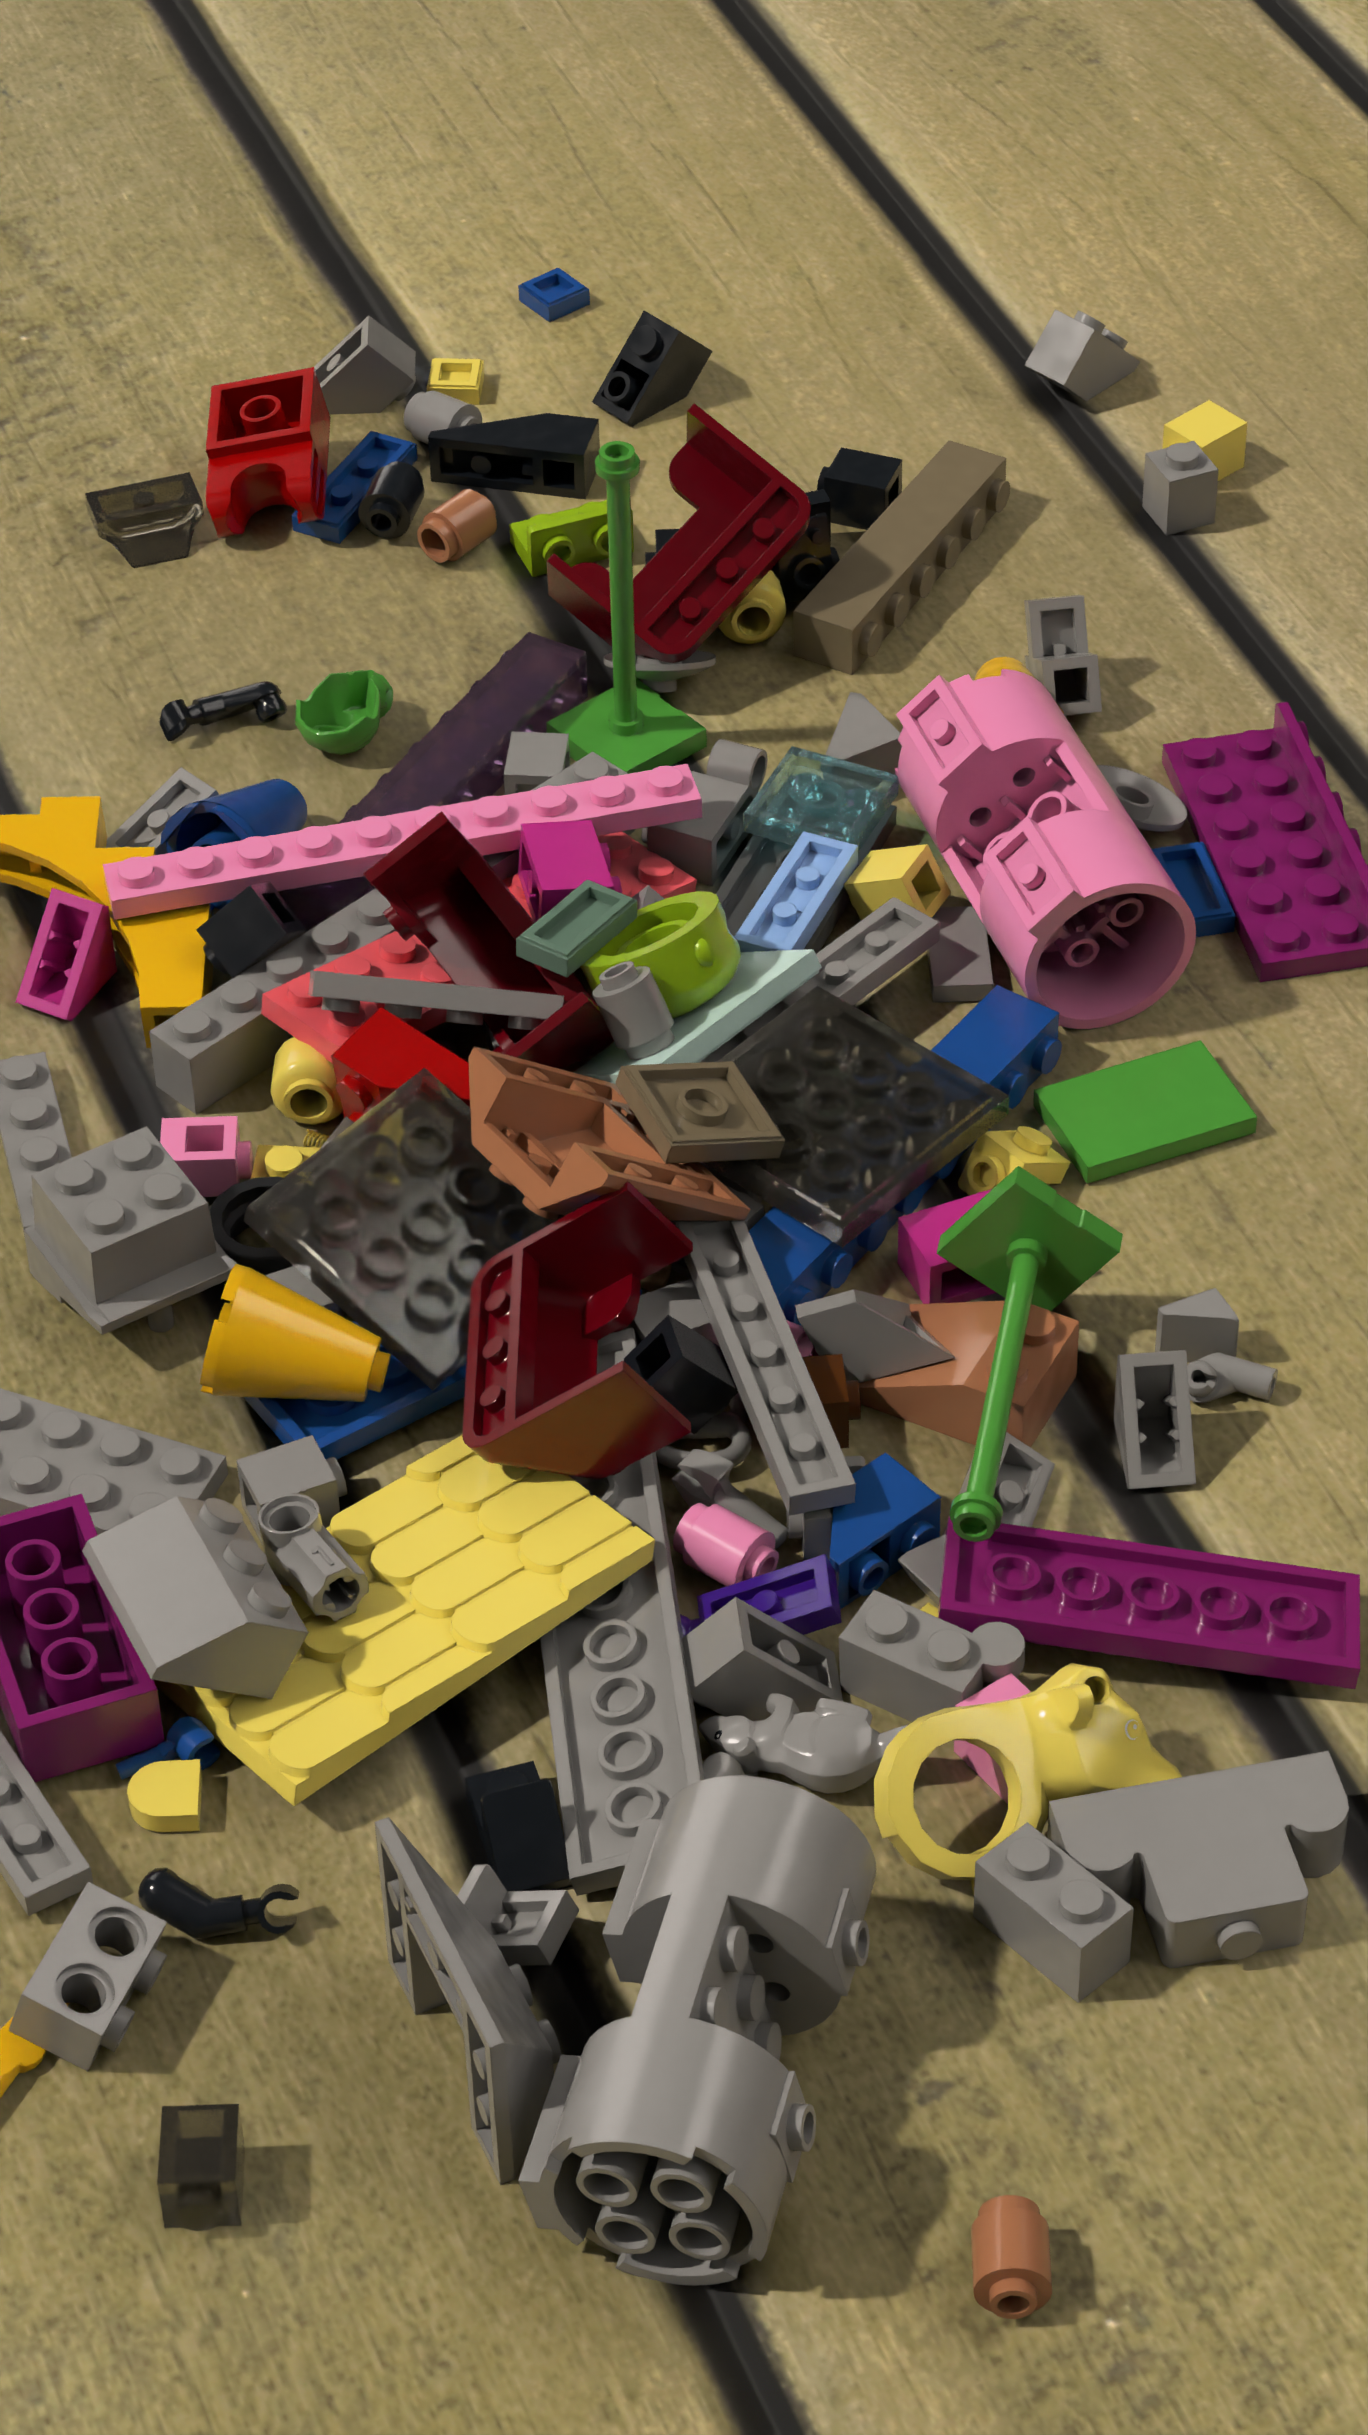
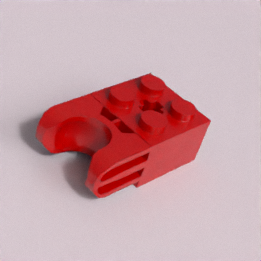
(267, 448)

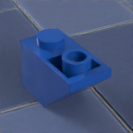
(887, 1520)

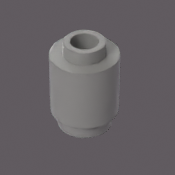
(437, 411)
(634, 1010)

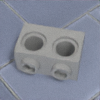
(86, 1975)

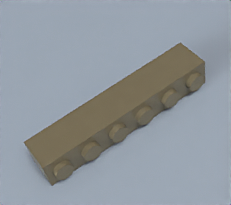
(900, 557)

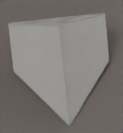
(870, 1333)

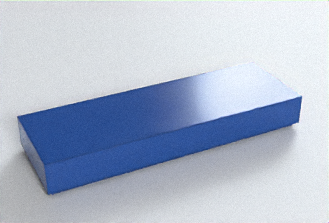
(350, 482)

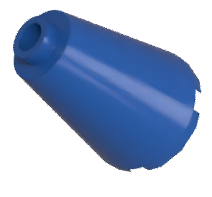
(247, 812)

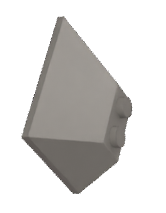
(452, 1959)

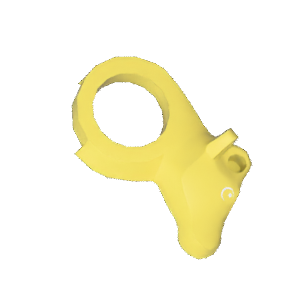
(1050, 1745)

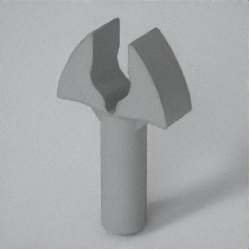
(706, 1481)

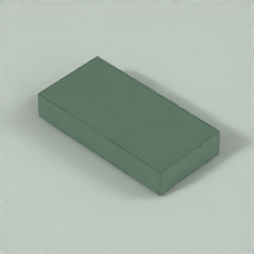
(576, 928)

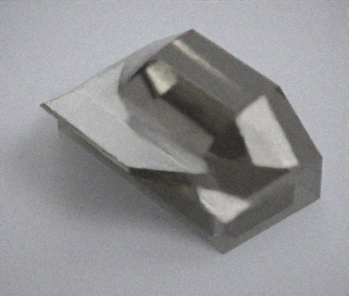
(148, 519)

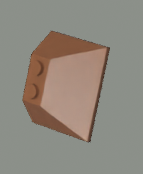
(577, 1139)

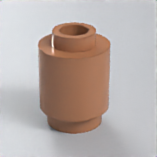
(457, 526)
(1011, 2257)

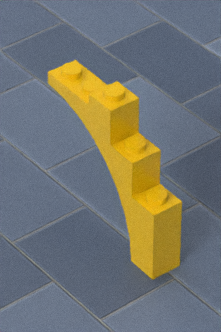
(67, 852)

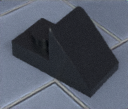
(520, 1827)

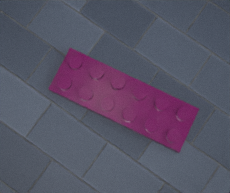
(1157, 1603)

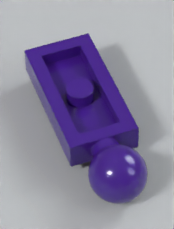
(796, 1595)

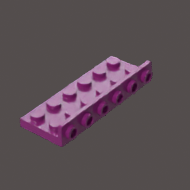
(1277, 846)

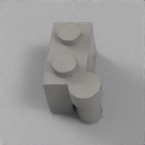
(920, 1662)

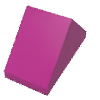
(69, 956)

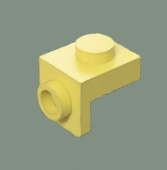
(1002, 1151)

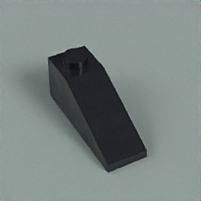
(519, 454)

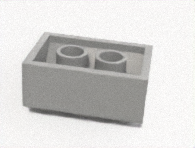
(198, 1597)

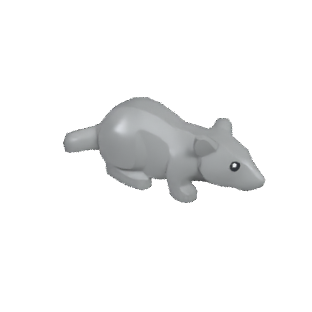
(818, 1749)

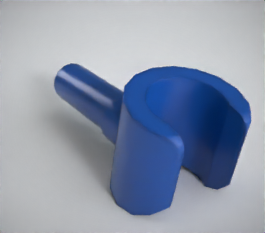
(185, 1739)

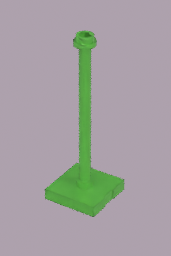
(630, 720)
(1030, 1252)

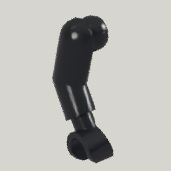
(210, 709)
(207, 1917)

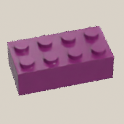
(65, 1661)

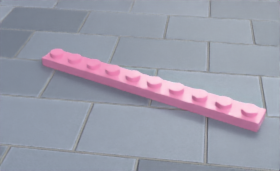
(351, 848)

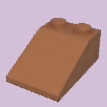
(953, 1391)

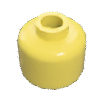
(757, 614)
(304, 1084)

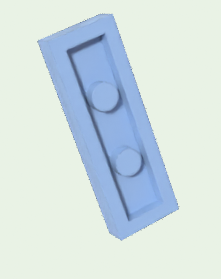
(798, 895)

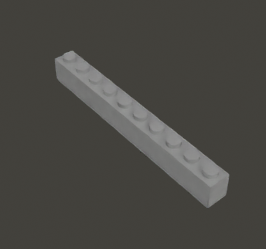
(224, 1035)

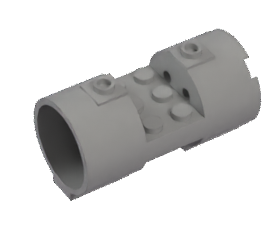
(682, 2116)

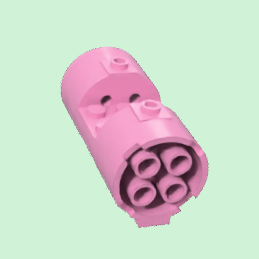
(1043, 848)

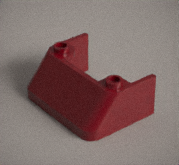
(471, 927)
(536, 1338)

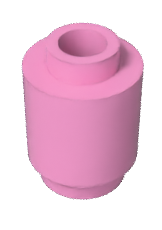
(724, 1544)

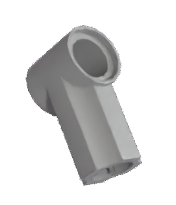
(310, 1557)

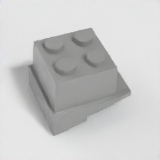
(122, 1234)

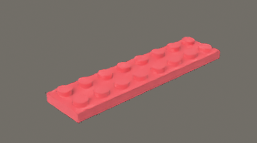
(395, 958)

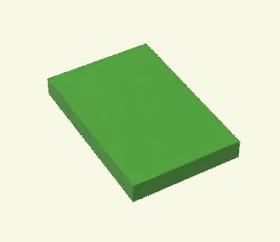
(1144, 1111)

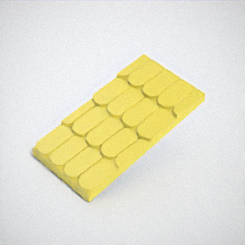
(460, 1578)

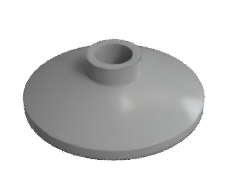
(663, 675)
(1145, 800)

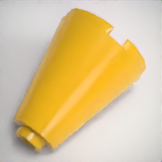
(287, 1346)

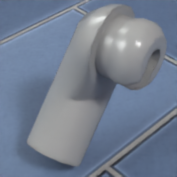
(1224, 1374)

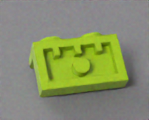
(571, 534)

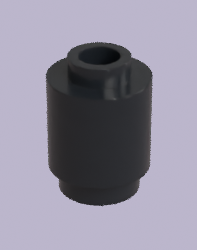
(392, 500)

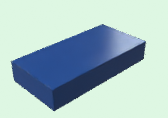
(1199, 885)

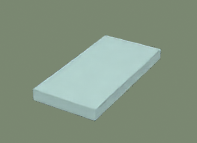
(757, 986)

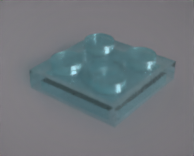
(820, 798)

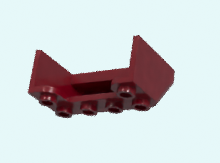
(739, 532)

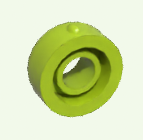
(682, 944)

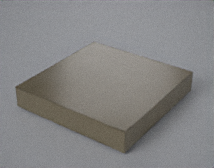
(699, 1112)

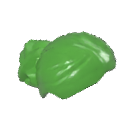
(344, 711)

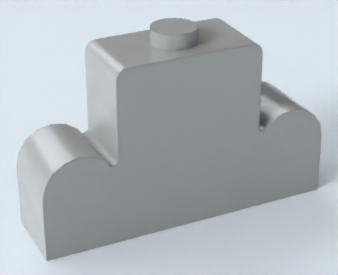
(1213, 1852)

